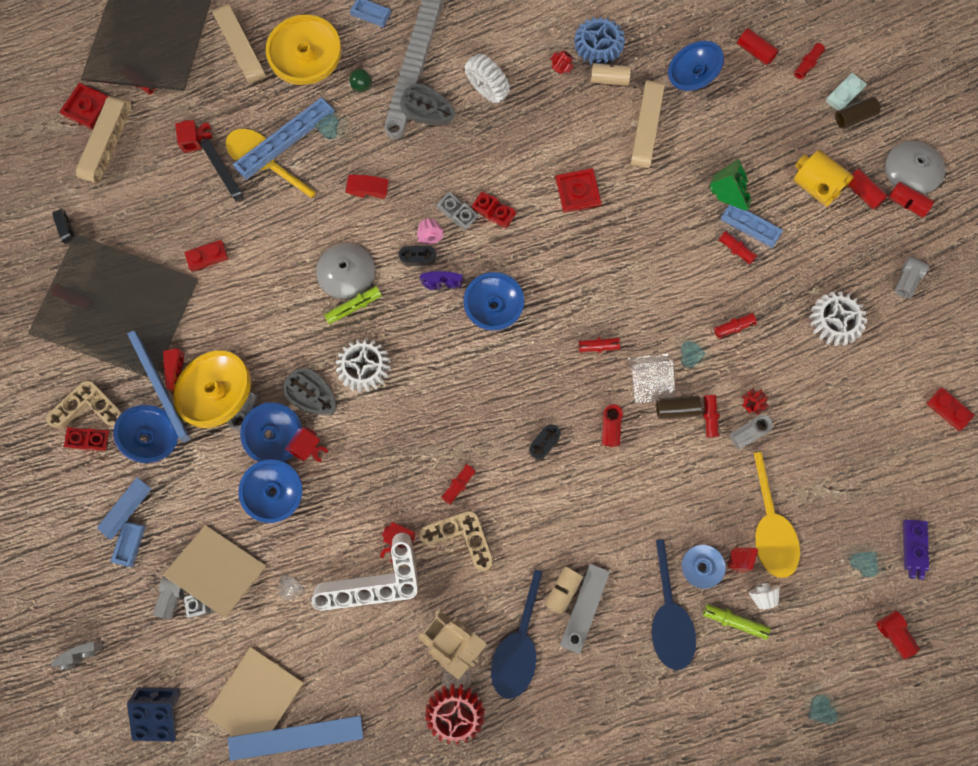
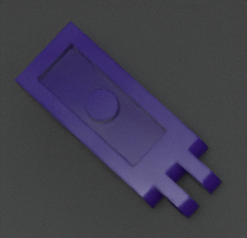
(916, 548)

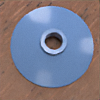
(711, 559)

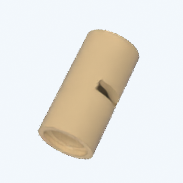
(610, 75)
(563, 591)

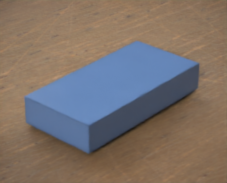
(370, 12)
(128, 544)

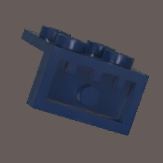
(153, 714)

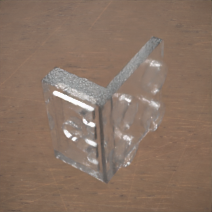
(652, 377)

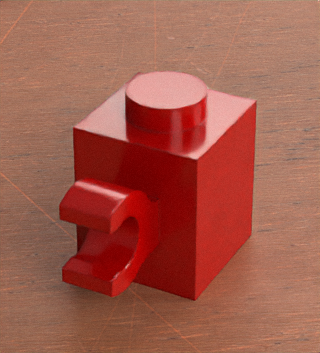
(190, 135)
(304, 445)
(389, 533)

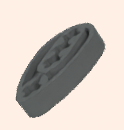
(426, 95)
(313, 382)

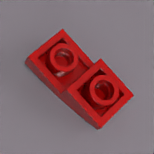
(366, 185)
(493, 210)
(86, 439)

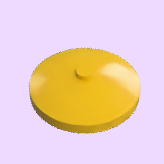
(303, 49)
(212, 389)

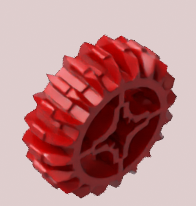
(470, 720)

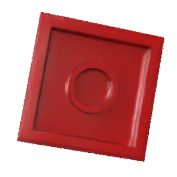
(84, 106)
(578, 190)

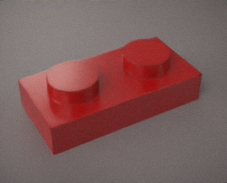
(206, 255)
(950, 409)

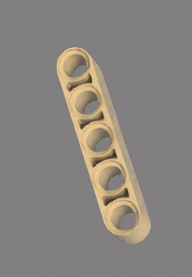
(238, 43)
(647, 124)
(103, 139)

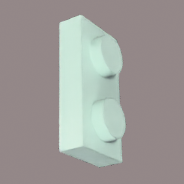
(846, 92)

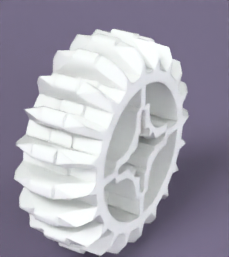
(487, 78)
(837, 305)
(348, 362)

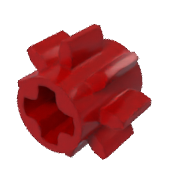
(562, 62)
(755, 401)

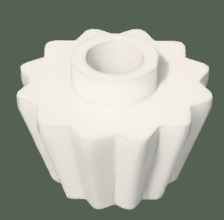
(765, 595)

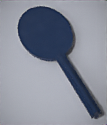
(671, 626)
(516, 655)

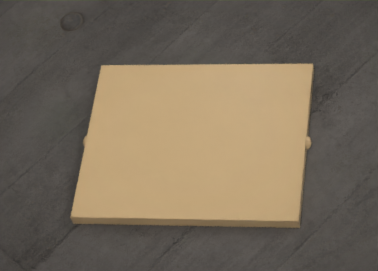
(214, 571)
(254, 696)

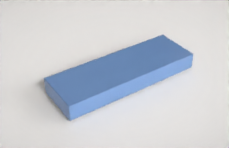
(752, 225)
(124, 508)

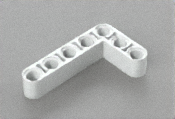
(373, 583)

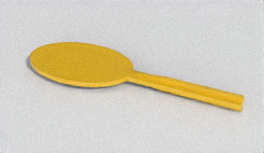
(244, 140)
(774, 535)

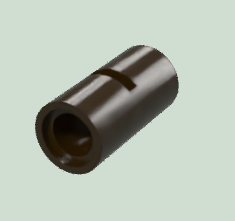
(857, 112)
(678, 407)

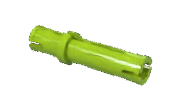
(353, 305)
(736, 621)

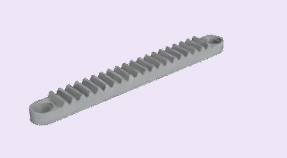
(413, 62)

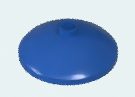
(696, 65)
(489, 290)
(149, 423)
(281, 423)
(256, 486)

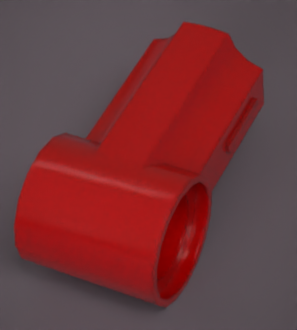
(611, 428)
(895, 629)

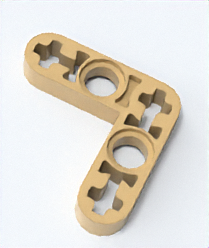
(89, 400)
(460, 529)

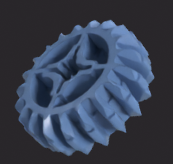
(603, 37)

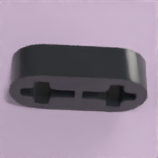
(63, 226)
(417, 255)
(541, 439)

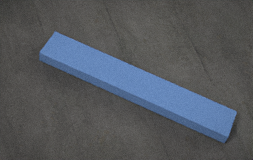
(282, 139)
(159, 386)
(295, 738)

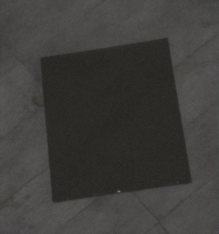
(146, 43)
(106, 295)

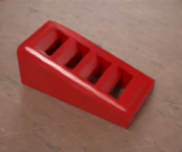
(173, 367)
(742, 559)

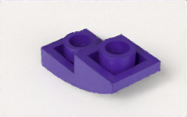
(434, 280)

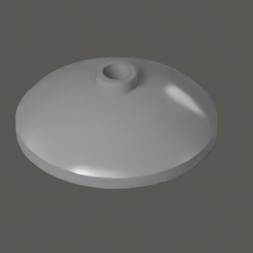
(904, 166)
(347, 281)

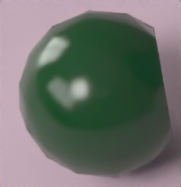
(360, 80)

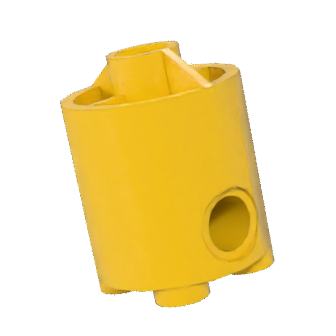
(821, 177)

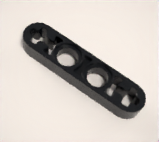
(221, 170)

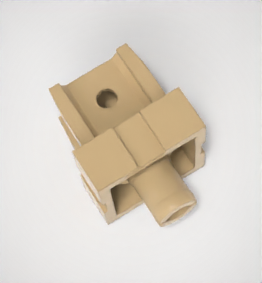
(452, 644)

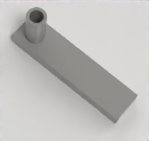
(584, 608)

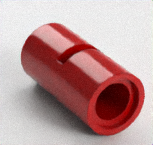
(757, 46)
(867, 189)
(911, 199)

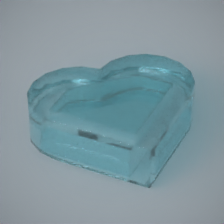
(327, 126)
(691, 354)
(865, 563)
(821, 710)

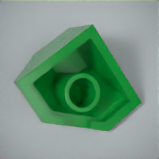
(731, 186)

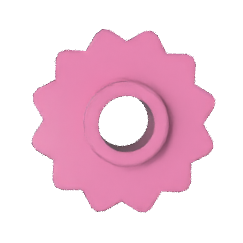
(429, 231)

